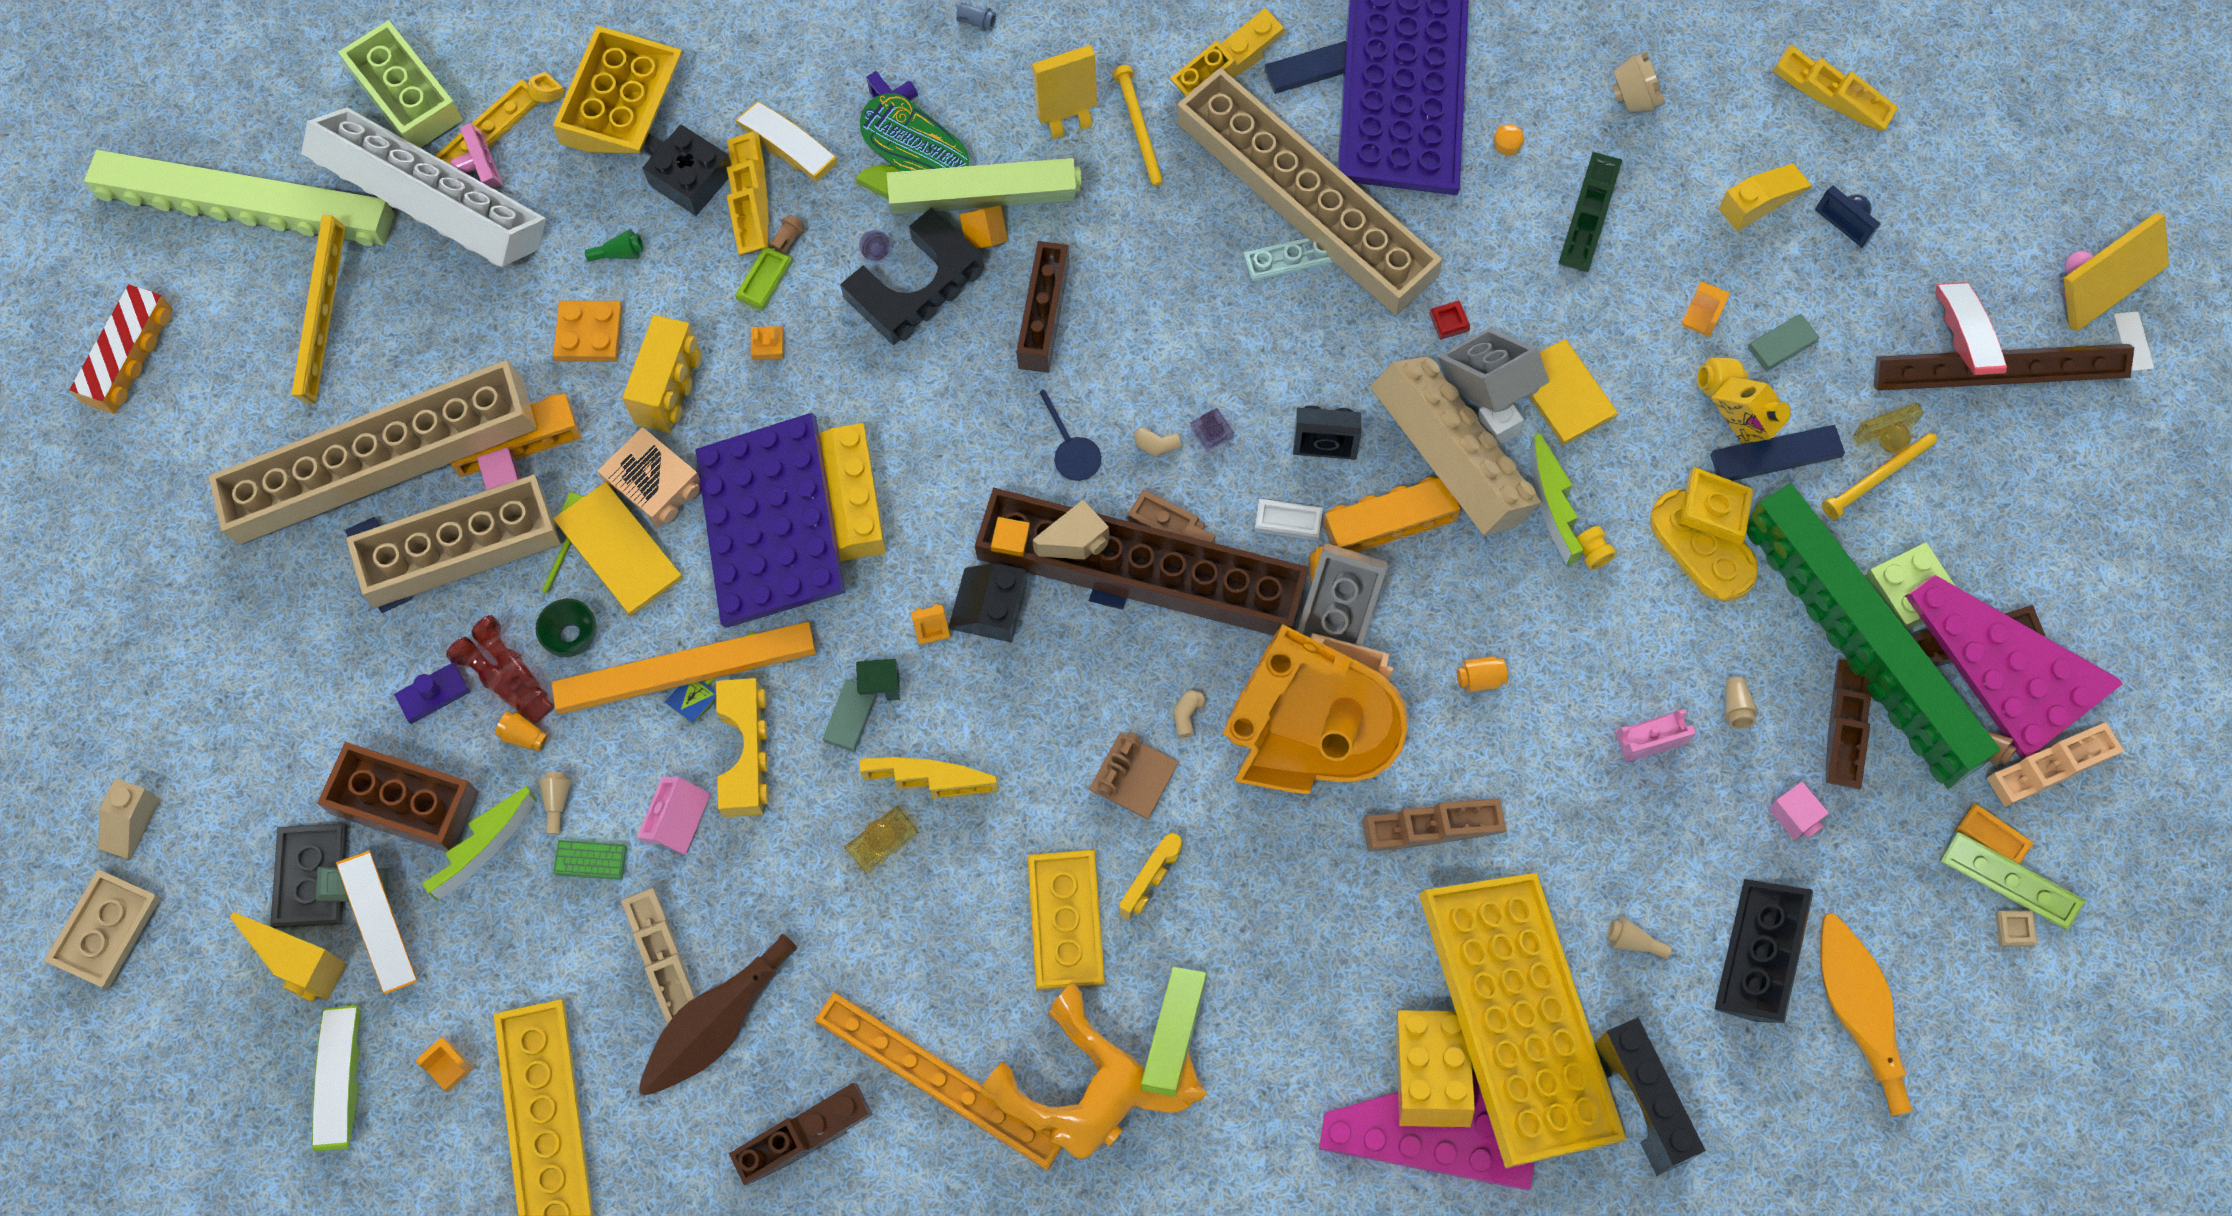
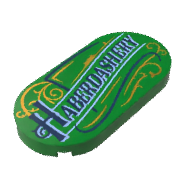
(909, 136)

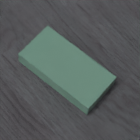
(1783, 342)
(849, 717)

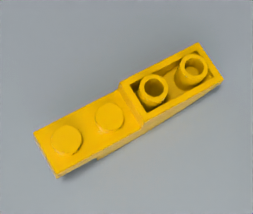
(1233, 55)

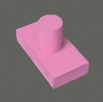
(478, 157)

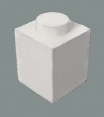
(1503, 424)

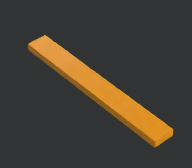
(683, 668)
(933, 1078)

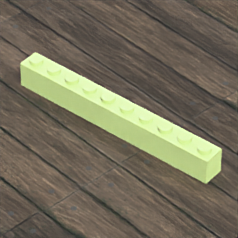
(236, 197)

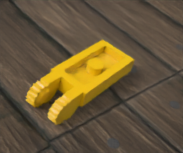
(1151, 874)

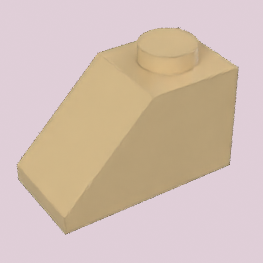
(1073, 535)
(124, 818)

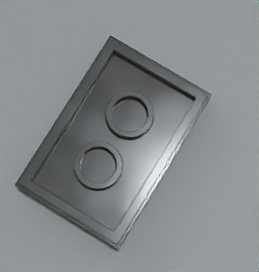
(297, 859)

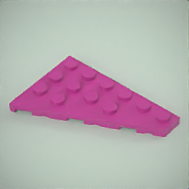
(2017, 674)
(1374, 1133)

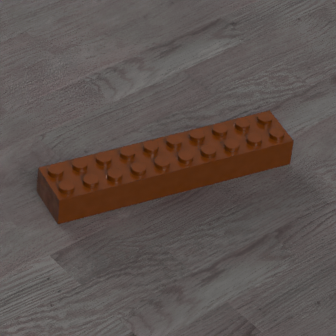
(1158, 568)

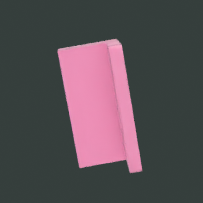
(674, 814)

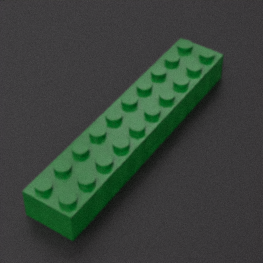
(1870, 637)

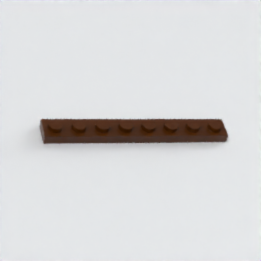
(2022, 367)

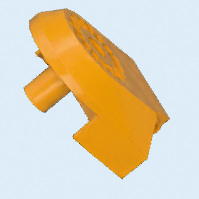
(1314, 717)

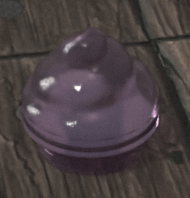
(874, 245)

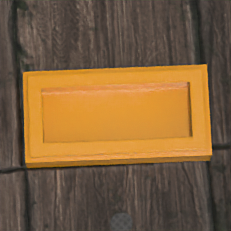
(1994, 833)

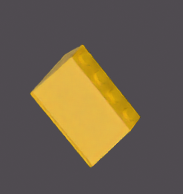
(615, 93)
(852, 492)

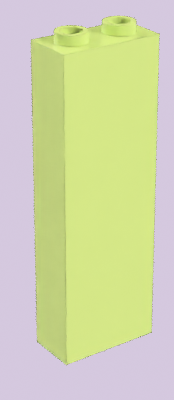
(983, 186)

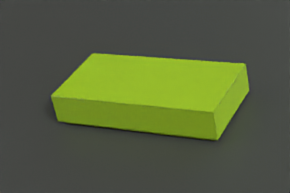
(763, 278)

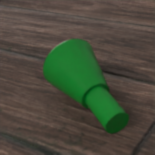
(623, 246)

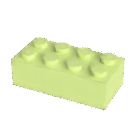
(400, 85)

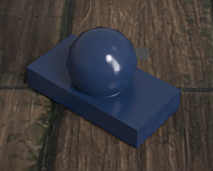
(1849, 215)

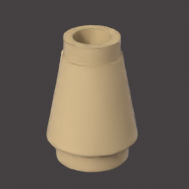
(1739, 704)

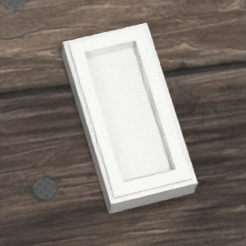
(1288, 519)

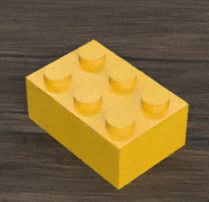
(662, 374)
(1433, 1070)

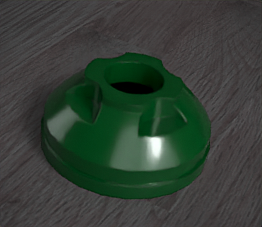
(557, 617)

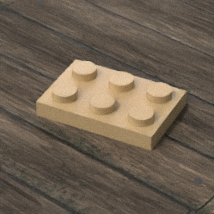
(102, 929)

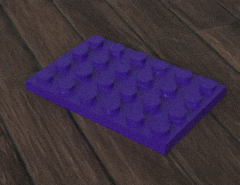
(769, 521)

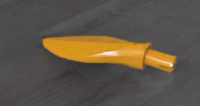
(1863, 1006)

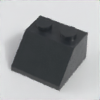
(1327, 432)
(989, 601)

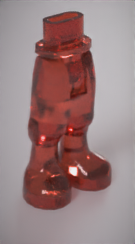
(508, 678)

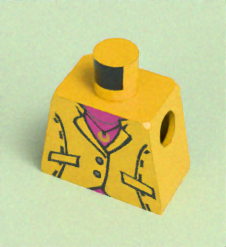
(1751, 409)

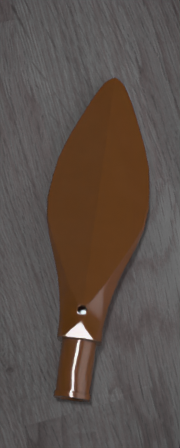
(710, 1022)

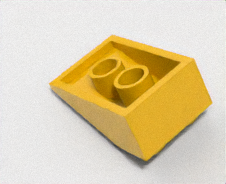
(303, 966)

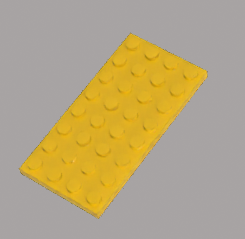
(1521, 1019)

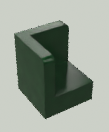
(878, 677)

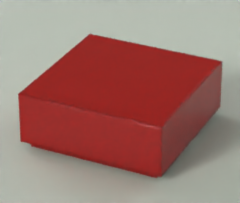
(1449, 320)

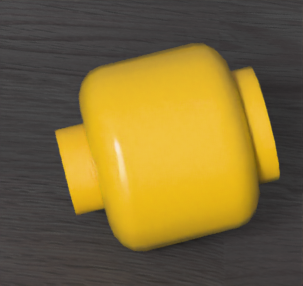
(1717, 371)

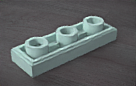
(1275, 260)

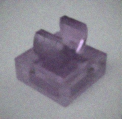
(1211, 429)

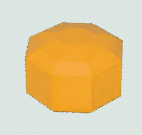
(1508, 139)

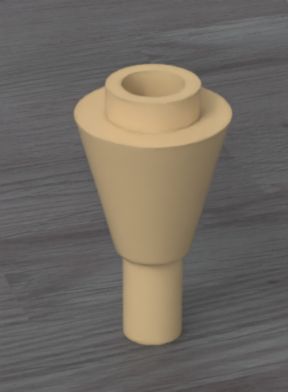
(554, 794)
(1628, 936)

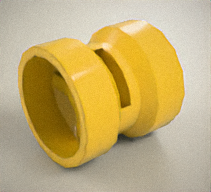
(1596, 549)

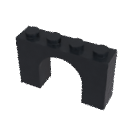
(899, 313)
(1670, 1131)

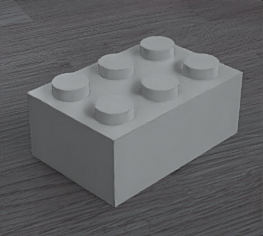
(1494, 369)
(1342, 595)

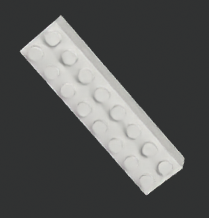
(423, 186)

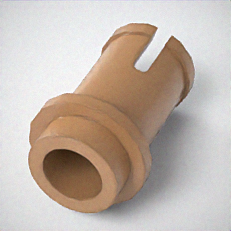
(786, 235)

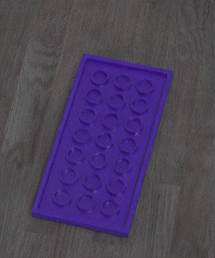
(1404, 94)

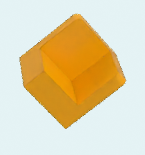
(984, 226)
(1705, 309)
(445, 1063)

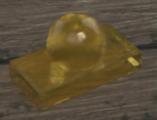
(1890, 429)
(881, 839)

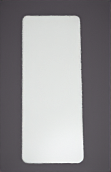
(2132, 333)

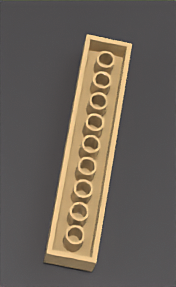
(1308, 191)
(372, 452)

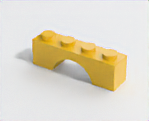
(742, 787)

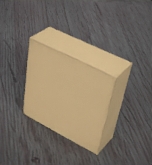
(2016, 929)

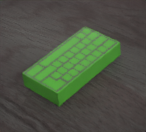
(590, 859)

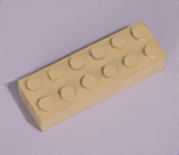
(1455, 444)
(452, 541)

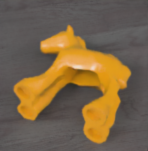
(1108, 1095)

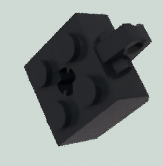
(686, 168)

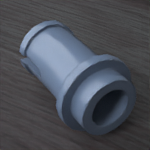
(976, 16)

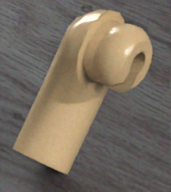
(1154, 444)
(1184, 709)

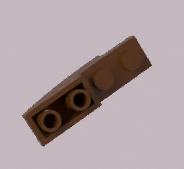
(800, 1135)

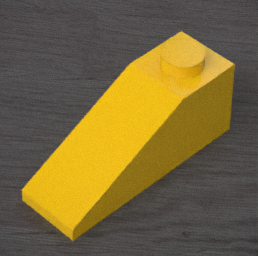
(1762, 194)

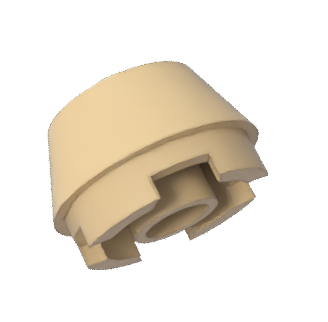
(1637, 84)

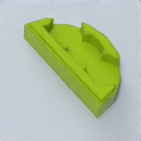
(875, 179)

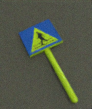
(693, 698)

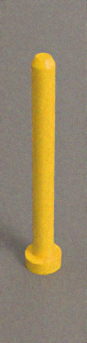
(1123, 75)
(1834, 506)

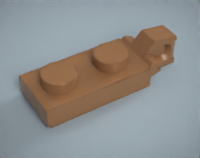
(1163, 515)

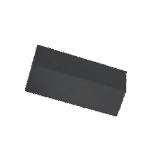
(1764, 951)

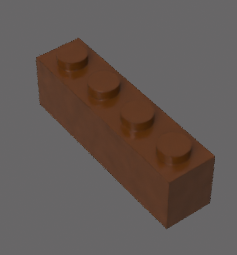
(1043, 307)

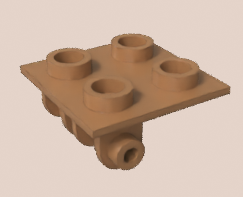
(1134, 775)

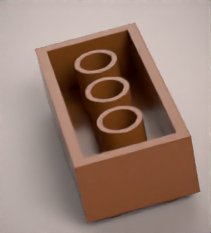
(398, 797)

